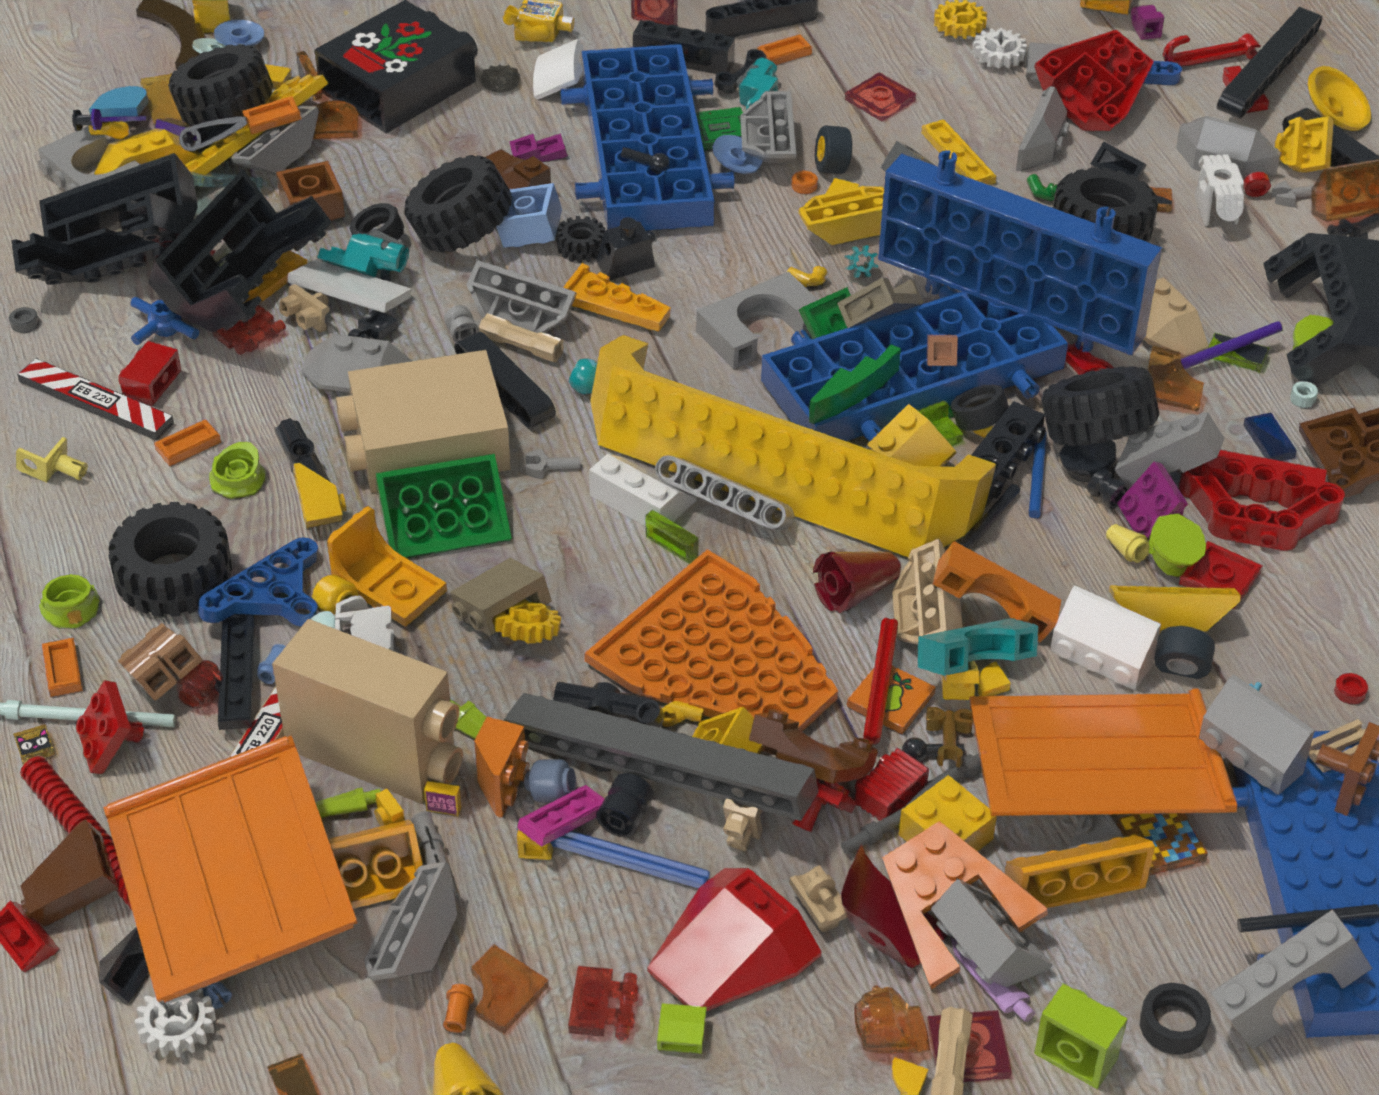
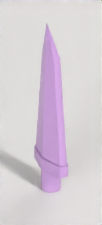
(1008, 998)

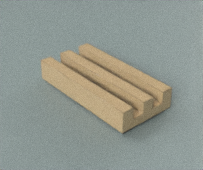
(1338, 739)

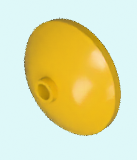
(1339, 98)

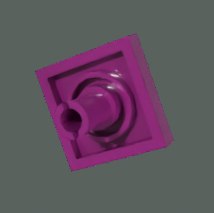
(1151, 497)

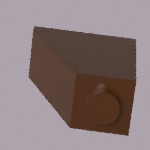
(69, 877)

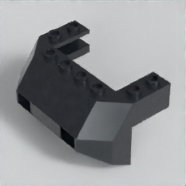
(79, 243)
(215, 286)
(1352, 289)

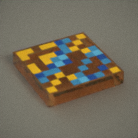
(1173, 838)

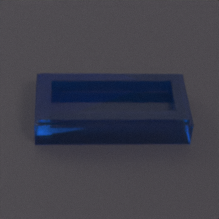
(1270, 437)

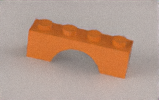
(966, 572)

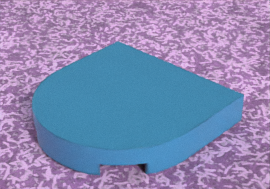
(121, 102)

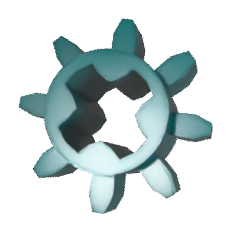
(867, 264)

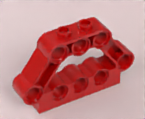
(1294, 486)

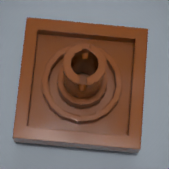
(1357, 768)

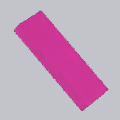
(561, 815)

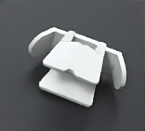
(1228, 192)
(365, 623)

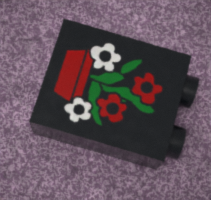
(397, 65)

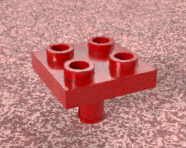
(105, 727)
(828, 794)

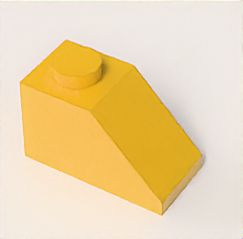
(317, 497)

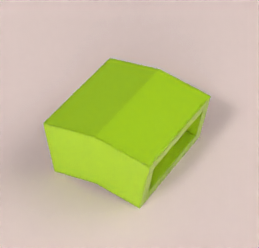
(681, 1028)

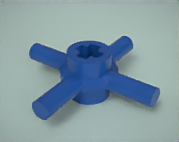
(160, 321)

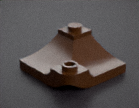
(520, 172)
(1345, 447)
(832, 764)

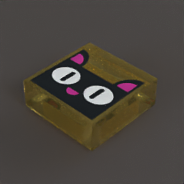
(34, 743)

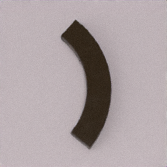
(180, 22)

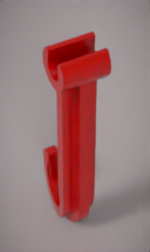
(1244, 46)

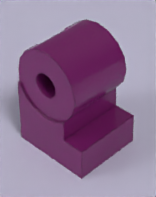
(1147, 17)

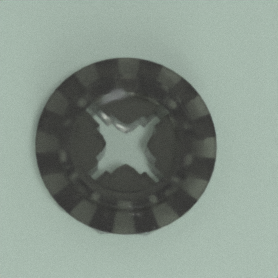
(507, 78)

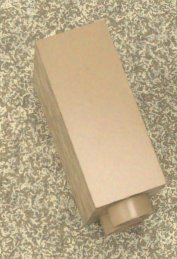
(423, 414)
(367, 710)

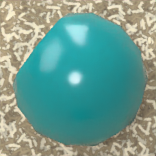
(583, 376)

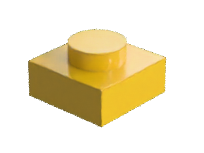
(388, 809)

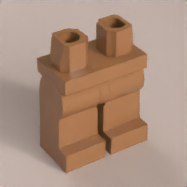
(151, 656)

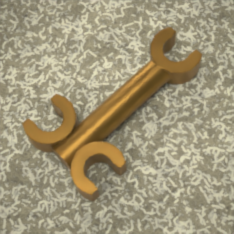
(950, 723)

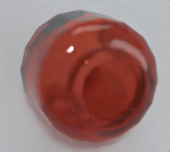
(200, 685)

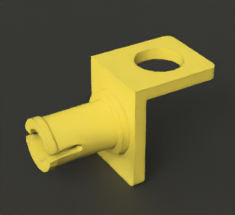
(55, 461)

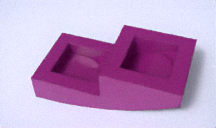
(544, 150)

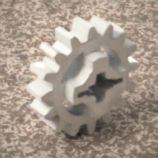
(999, 48)
(175, 1022)

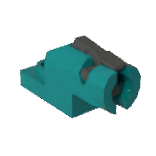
(757, 80)
(368, 254)

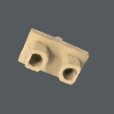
(307, 307)
(741, 824)
(819, 897)

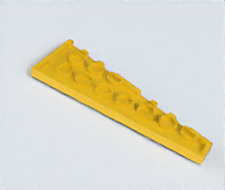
(218, 152)

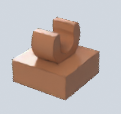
(942, 350)

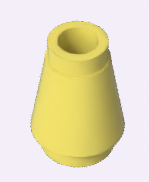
(1129, 543)

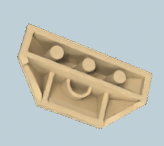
(1174, 322)
(920, 604)

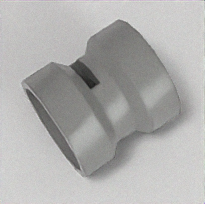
(460, 322)

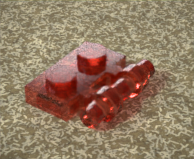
(249, 334)
(591, 1002)

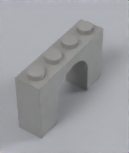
(72, 154)
(722, 321)
(1317, 949)

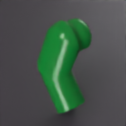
(1040, 191)

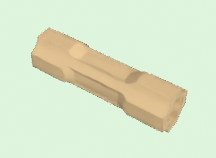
(538, 343)
(952, 1050)

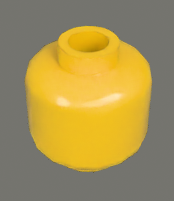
(331, 591)

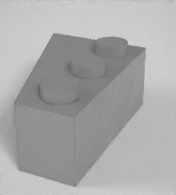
(1175, 444)

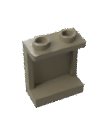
(879, 301)
(496, 591)

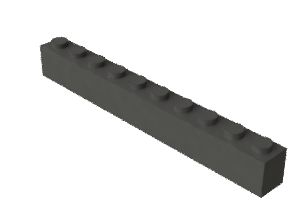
(666, 756)

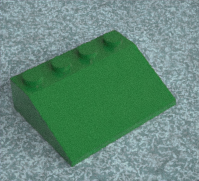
(443, 506)

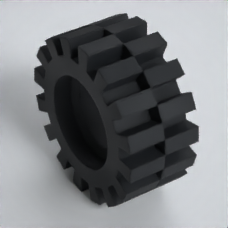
(580, 238)

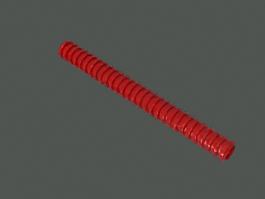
(67, 808)

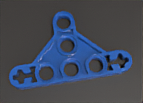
(259, 596)

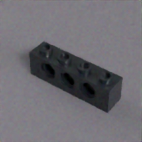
(700, 49)
(1010, 444)

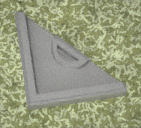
(1095, 829)

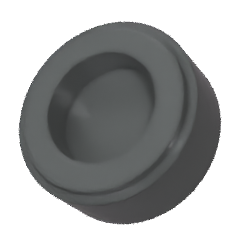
(23, 320)

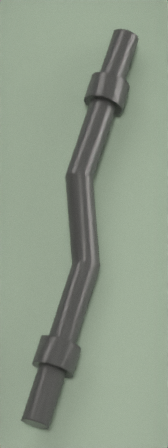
(874, 831)

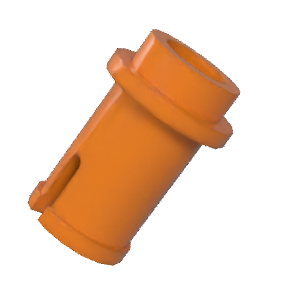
(459, 1000)

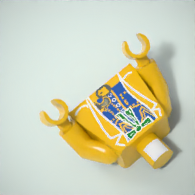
(538, 20)

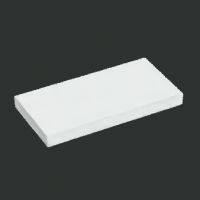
(349, 285)

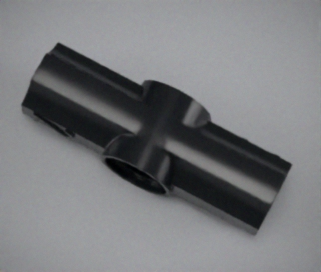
(298, 447)
(602, 698)

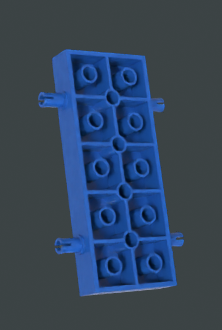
(646, 104)
(1018, 253)
(991, 349)
(1320, 863)

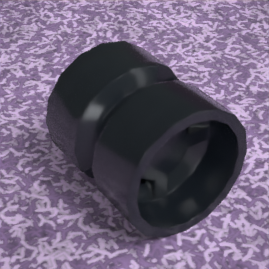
(625, 804)

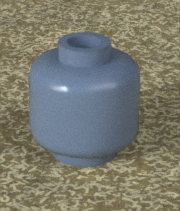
(550, 780)

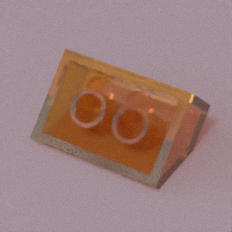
(1346, 191)

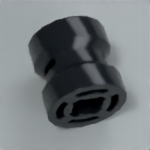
(1106, 487)

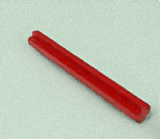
(880, 680)

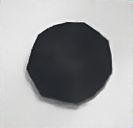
(1086, 460)

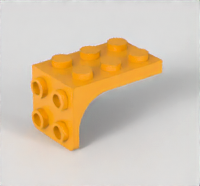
(379, 572)

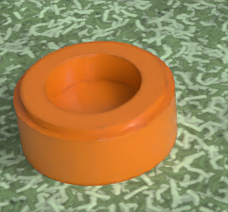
(804, 182)

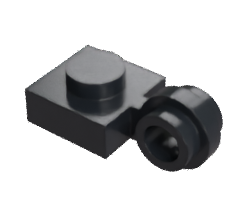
(375, 325)

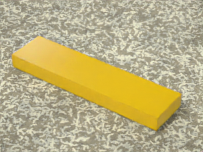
(968, 163)

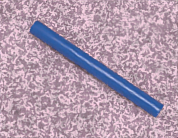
(1037, 478)

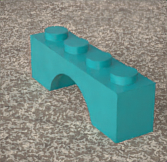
(953, 649)

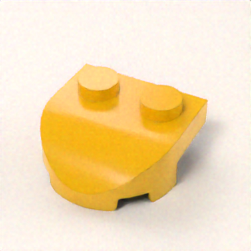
(1306, 144)

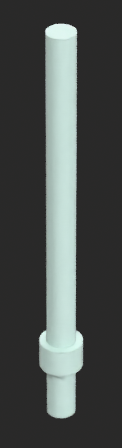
(16, 709)

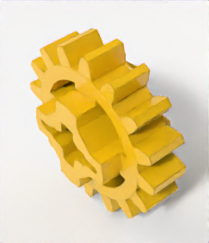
(960, 19)
(528, 622)

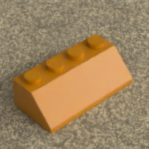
(377, 861)
(1084, 871)

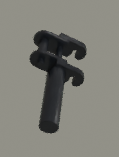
(1354, 229)

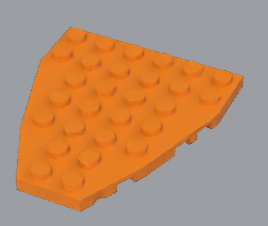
(717, 647)

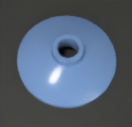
(239, 32)
(729, 153)

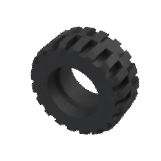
(220, 84)
(1094, 188)
(458, 203)
(1100, 406)
(163, 532)

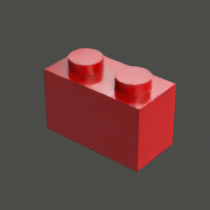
(150, 372)

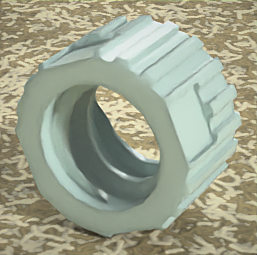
(1309, 394)

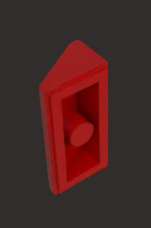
(24, 937)

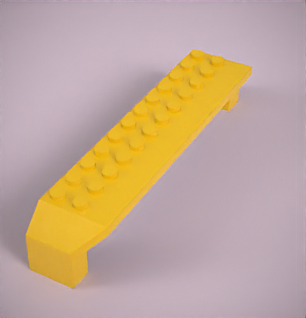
(810, 471)

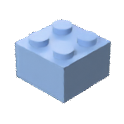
(532, 216)

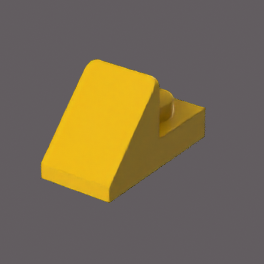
(960, 685)

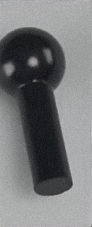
(658, 162)
(920, 750)

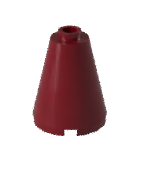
(853, 577)

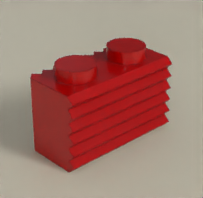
(890, 784)

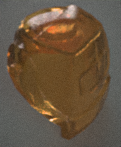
(889, 1024)

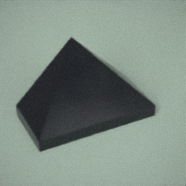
(1116, 160)
(124, 967)

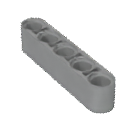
(711, 489)

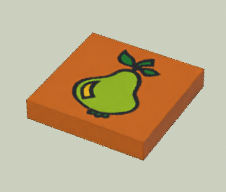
(904, 702)

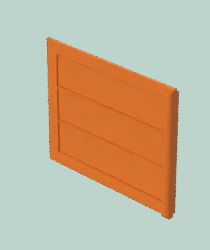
(1098, 755)
(228, 868)

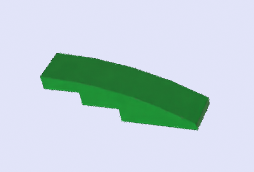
(852, 387)

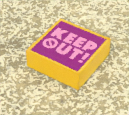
(442, 798)

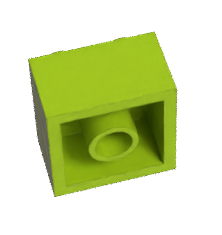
(1080, 1035)

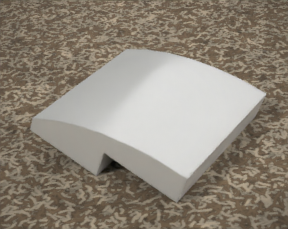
(557, 69)

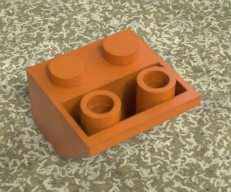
(500, 762)

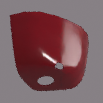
(876, 912)

